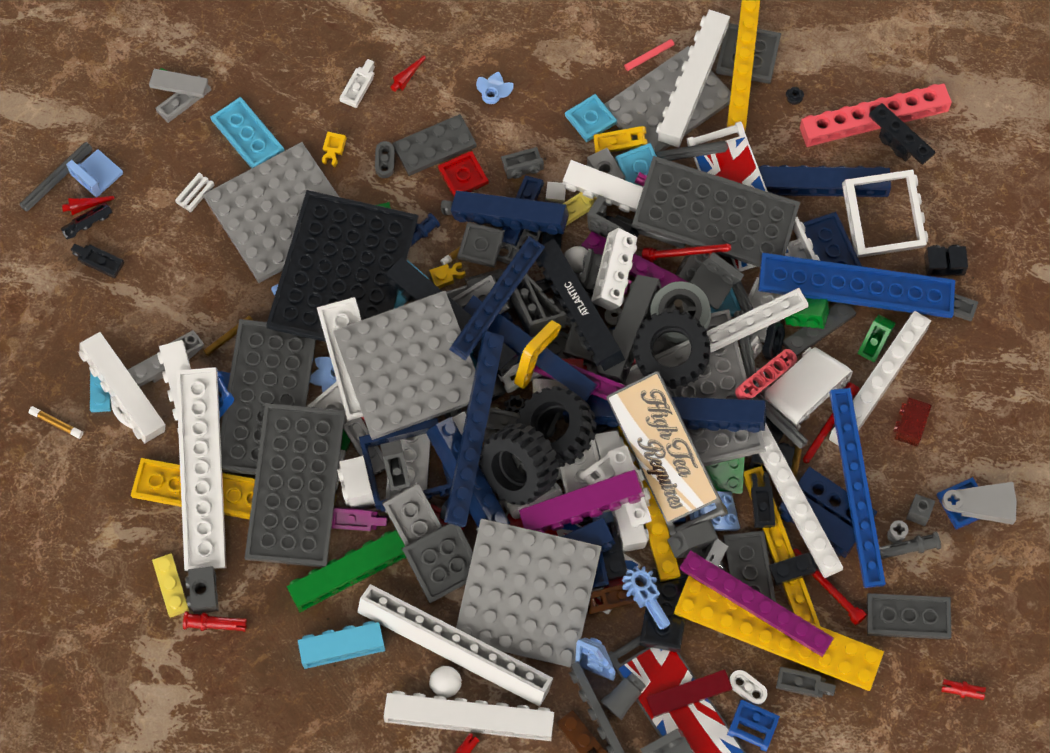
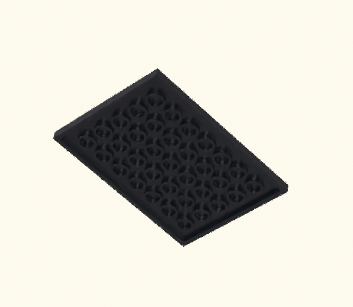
(336, 255)

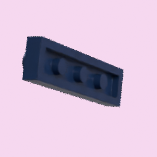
(528, 190)

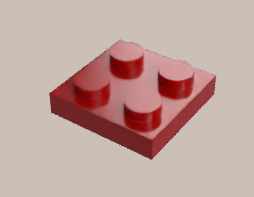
(463, 174)

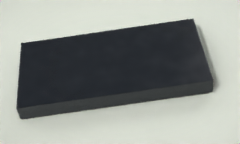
(671, 636)

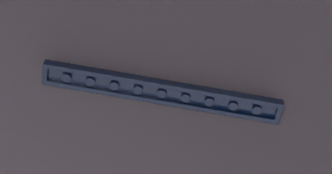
(474, 429)

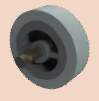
(685, 298)

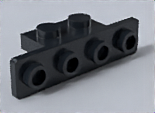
(899, 136)

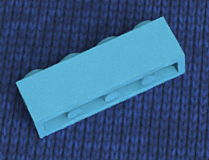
(341, 645)

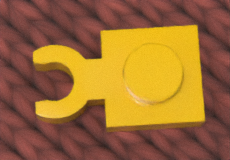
(333, 145)
(443, 275)

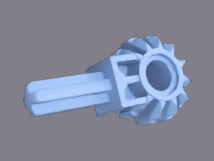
(645, 595)

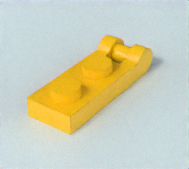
(620, 139)

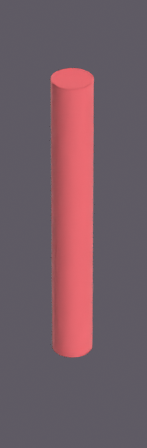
(648, 55)

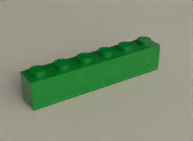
(347, 571)

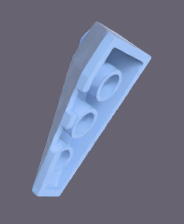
(594, 657)

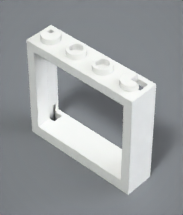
(854, 218)

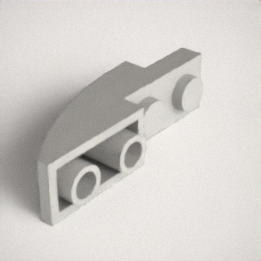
(151, 368)

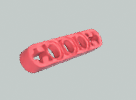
(760, 378)

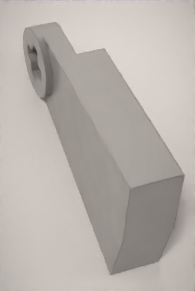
(986, 502)

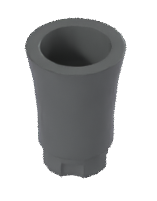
(623, 696)

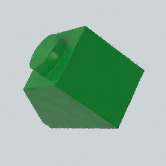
(876, 338)

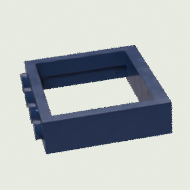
(414, 430)

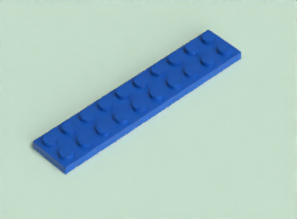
(857, 285)

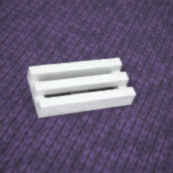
(193, 186)

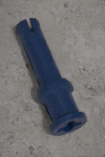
(425, 227)

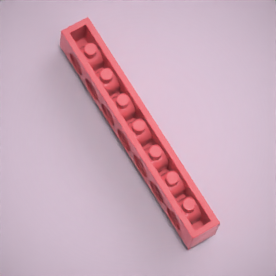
(813, 135)

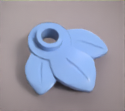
(495, 87)
(325, 374)

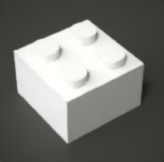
(355, 483)

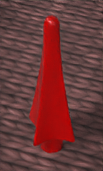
(403, 77)
(79, 204)

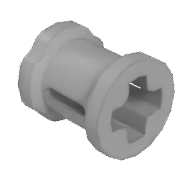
(893, 535)

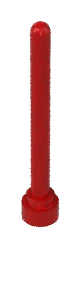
(652, 254)
(826, 428)
(856, 615)

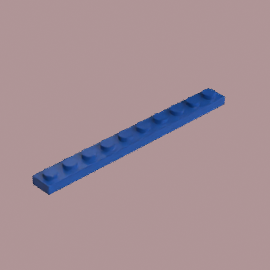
(857, 488)

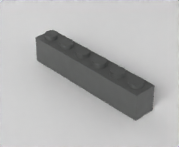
(635, 311)

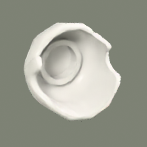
(575, 258)
(445, 681)

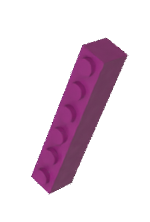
(583, 503)

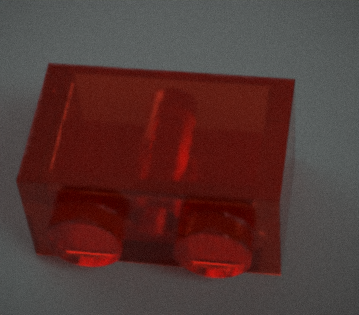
(912, 422)

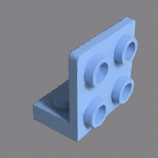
(95, 172)
(725, 523)

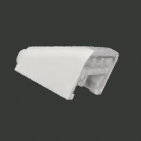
(807, 385)

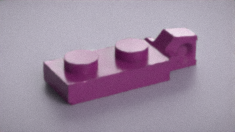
(357, 519)

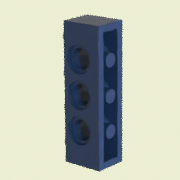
(830, 491)

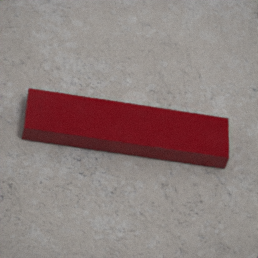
(689, 693)

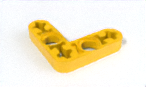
(531, 353)

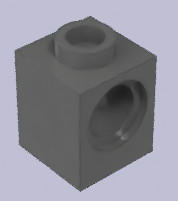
(920, 510)

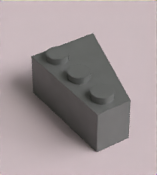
(534, 307)

